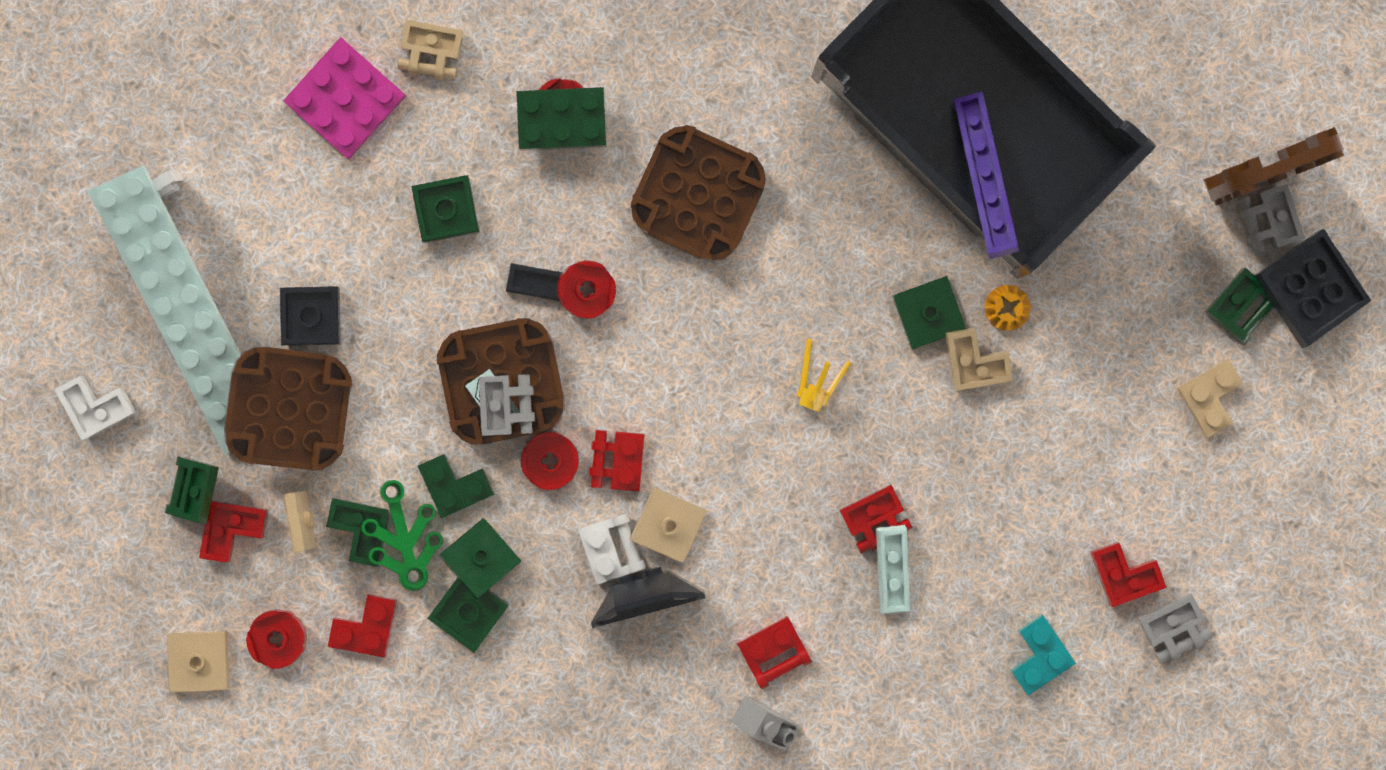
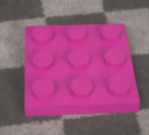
(344, 98)

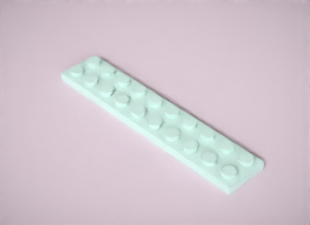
(171, 289)

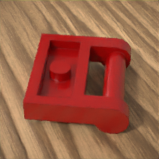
(770, 643)

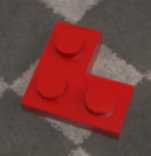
(224, 523)
(1125, 583)
(371, 634)

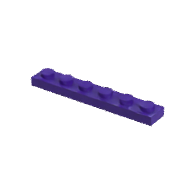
(986, 175)

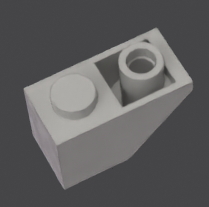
(765, 724)

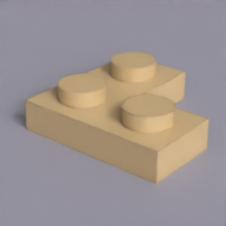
(972, 369)
(1203, 396)

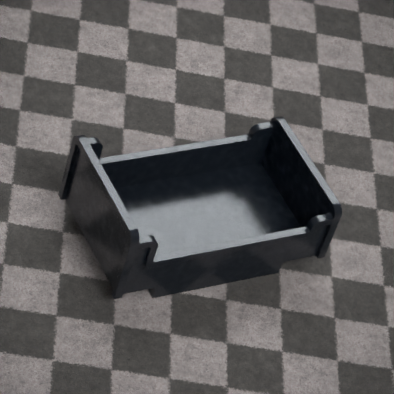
(1051, 132)

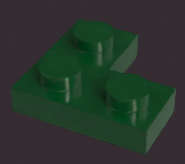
(452, 493)
(348, 517)

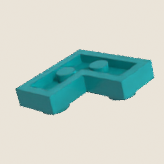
(1049, 656)

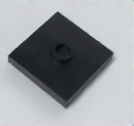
(310, 316)

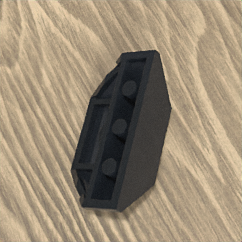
(645, 595)

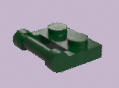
(1235, 301)
(192, 490)

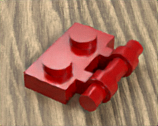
(626, 460)
(871, 511)

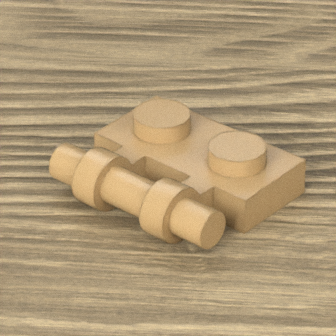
(434, 41)

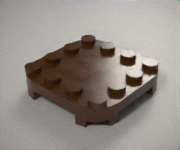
(1298, 157)
(698, 193)
(505, 349)
(287, 408)

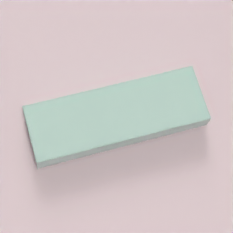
(893, 569)

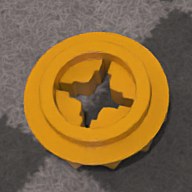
(995, 303)

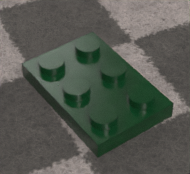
(561, 119)

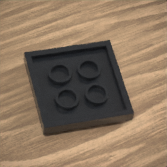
(1312, 288)

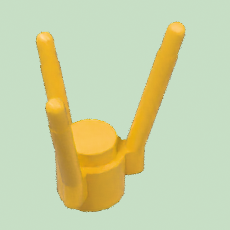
(814, 396)

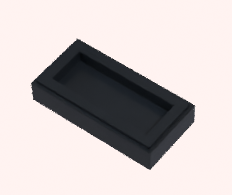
(533, 281)

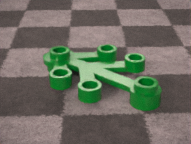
(403, 540)

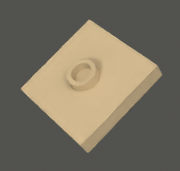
(300, 521)
(668, 524)
(198, 661)

